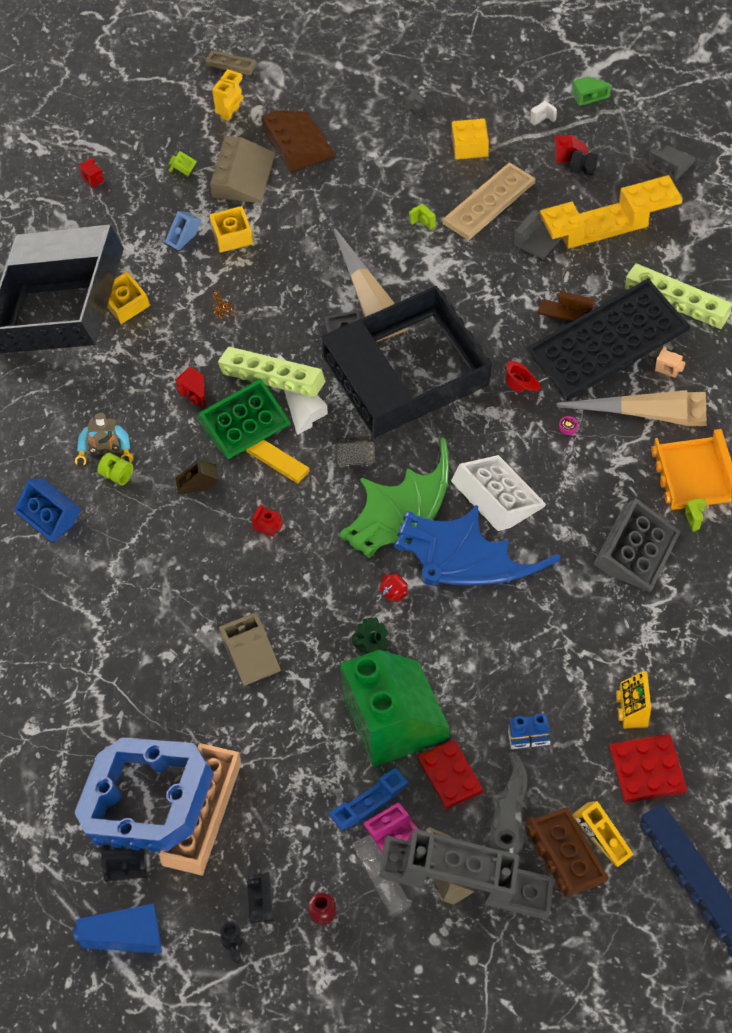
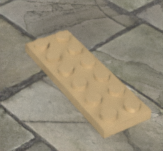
(488, 201)

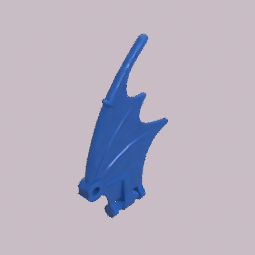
(459, 553)

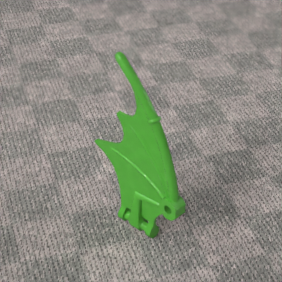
(387, 506)

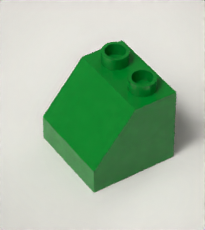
(391, 706)

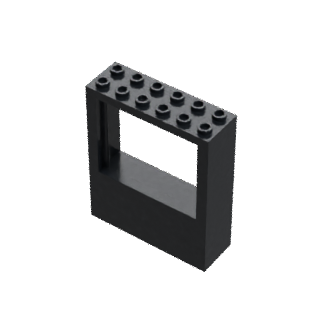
(54, 263)
(372, 381)

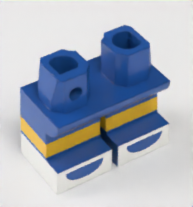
(522, 727)

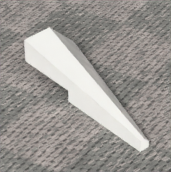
(304, 409)

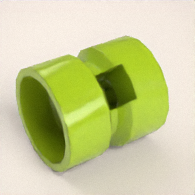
(115, 468)

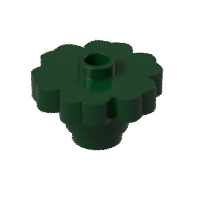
(370, 636)

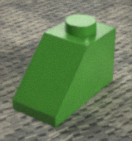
(590, 90)

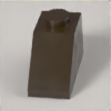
(197, 477)

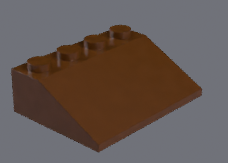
(296, 138)

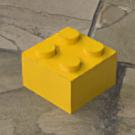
(470, 139)
(231, 229)
(126, 298)

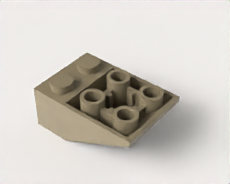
(249, 649)

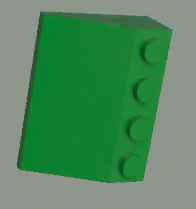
(243, 419)

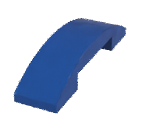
(369, 802)

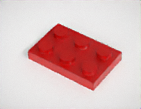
(450, 774)

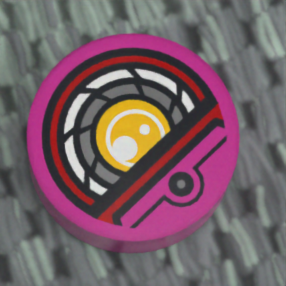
(568, 425)

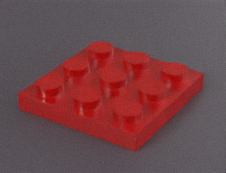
(647, 768)

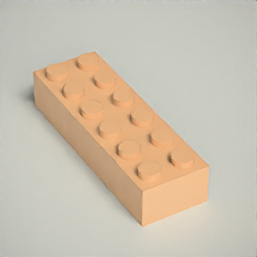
(193, 852)

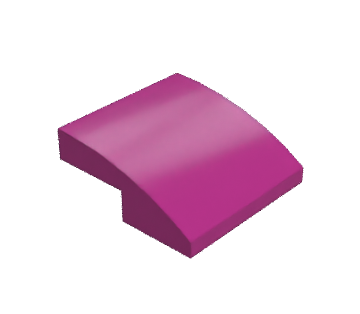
(391, 822)

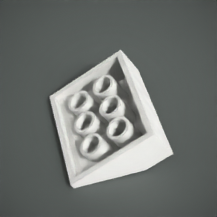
(497, 491)

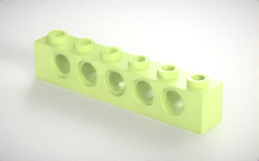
(684, 297)
(273, 371)

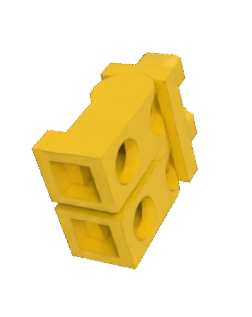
(227, 94)

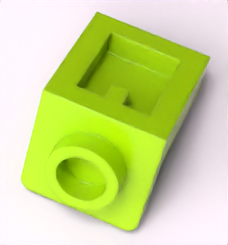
(182, 163)
(423, 214)
(694, 512)

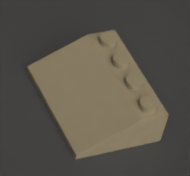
(241, 171)

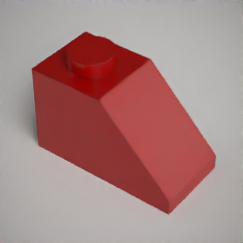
(565, 146)

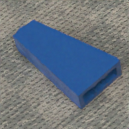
(121, 930)

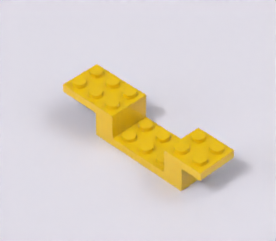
(612, 220)

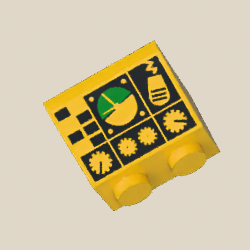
(634, 701)

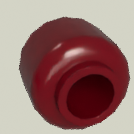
(322, 908)

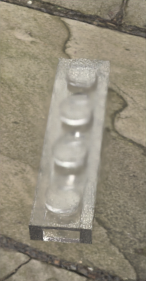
(389, 891)

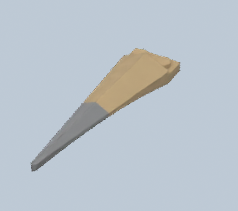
(368, 290)
(673, 407)

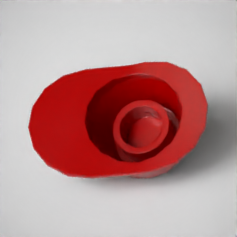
(520, 378)

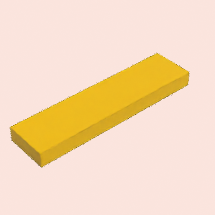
(279, 460)

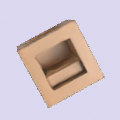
(669, 363)

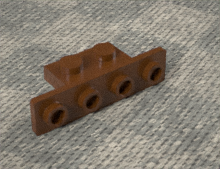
(568, 306)

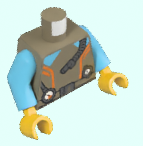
(103, 437)

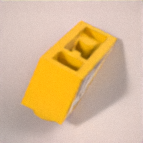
(602, 832)

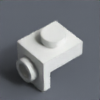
(543, 111)

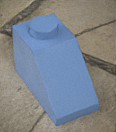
(183, 229)

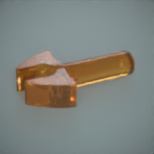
(221, 305)

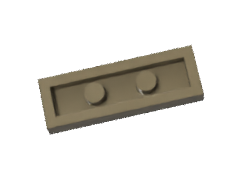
(230, 62)

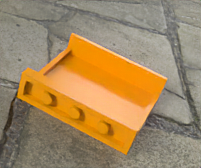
(694, 470)

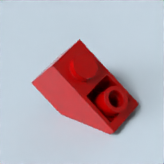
(192, 386)

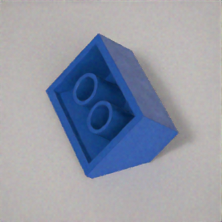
(46, 508)

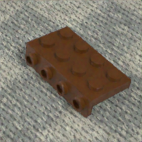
(565, 852)

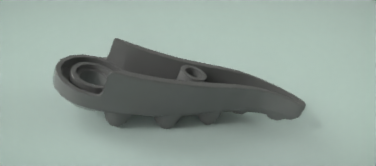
(508, 813)

